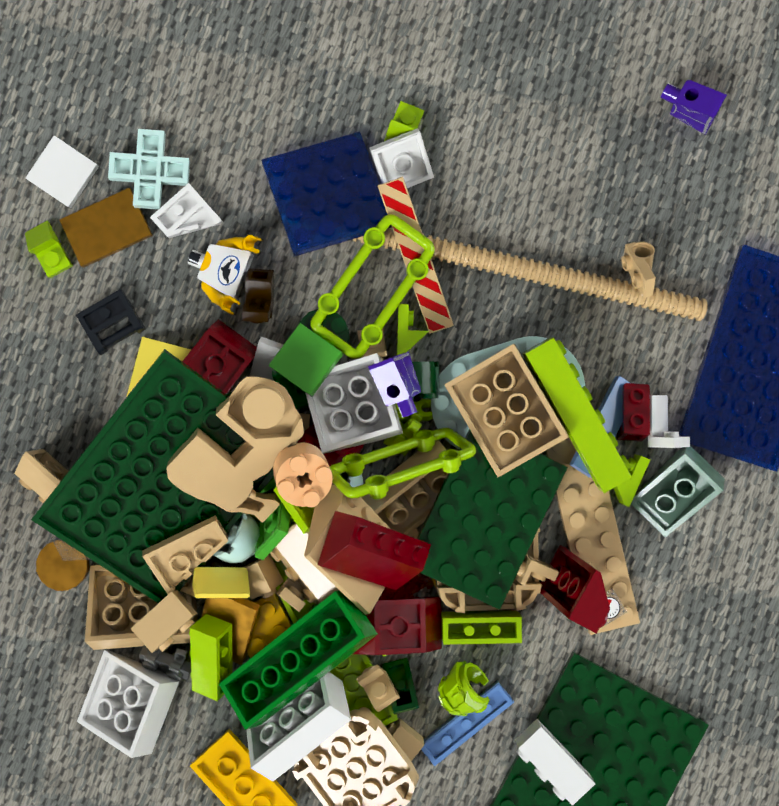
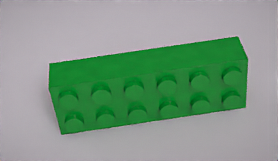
(297, 659)

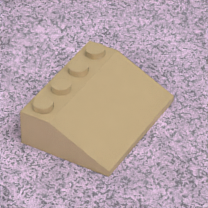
(506, 410)
(358, 591)
(115, 609)

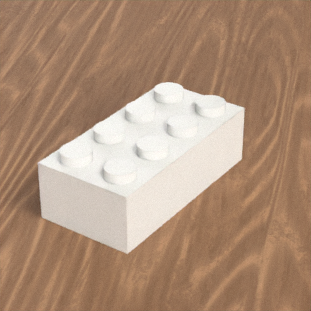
(298, 727)

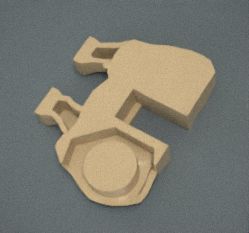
(268, 423)

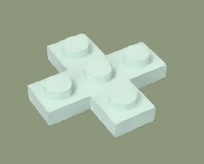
(149, 169)

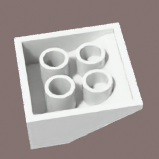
(350, 408)
(127, 704)

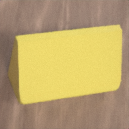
(221, 582)

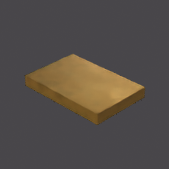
(105, 228)
(242, 616)

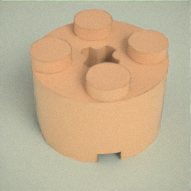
(308, 488)

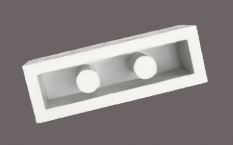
(554, 762)

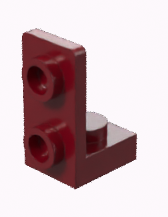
(635, 413)

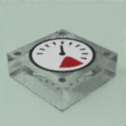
(616, 607)

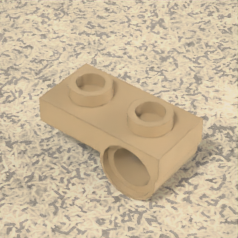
(638, 262)

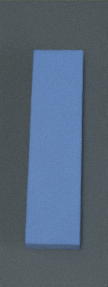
(612, 411)
(461, 728)

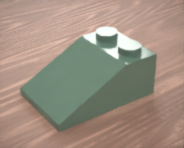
(678, 490)

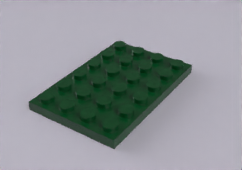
(487, 523)

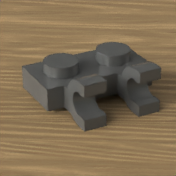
(174, 666)

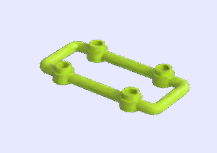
(416, 270)
(378, 485)

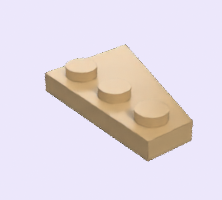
(180, 554)

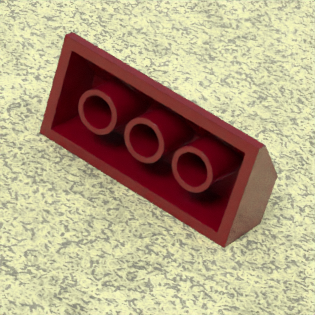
(372, 551)
(577, 590)

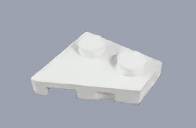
(185, 214)

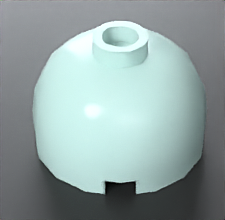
(241, 540)

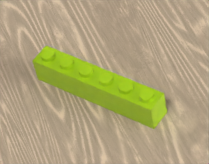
(577, 415)

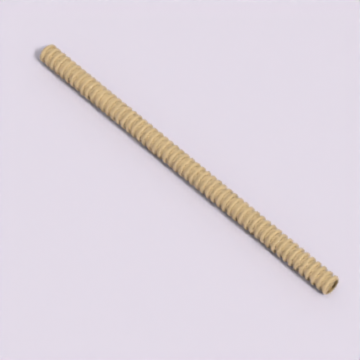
(560, 277)

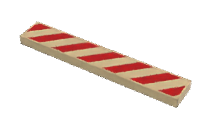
(427, 290)

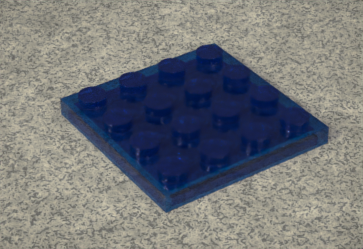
(325, 193)

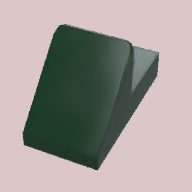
(401, 677)

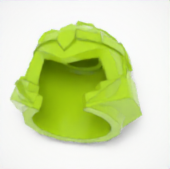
(456, 692)

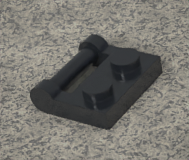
(106, 314)

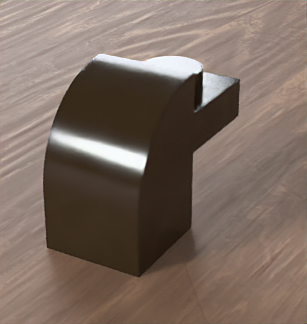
(258, 295)

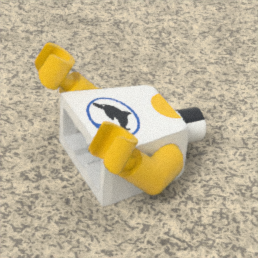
(224, 269)

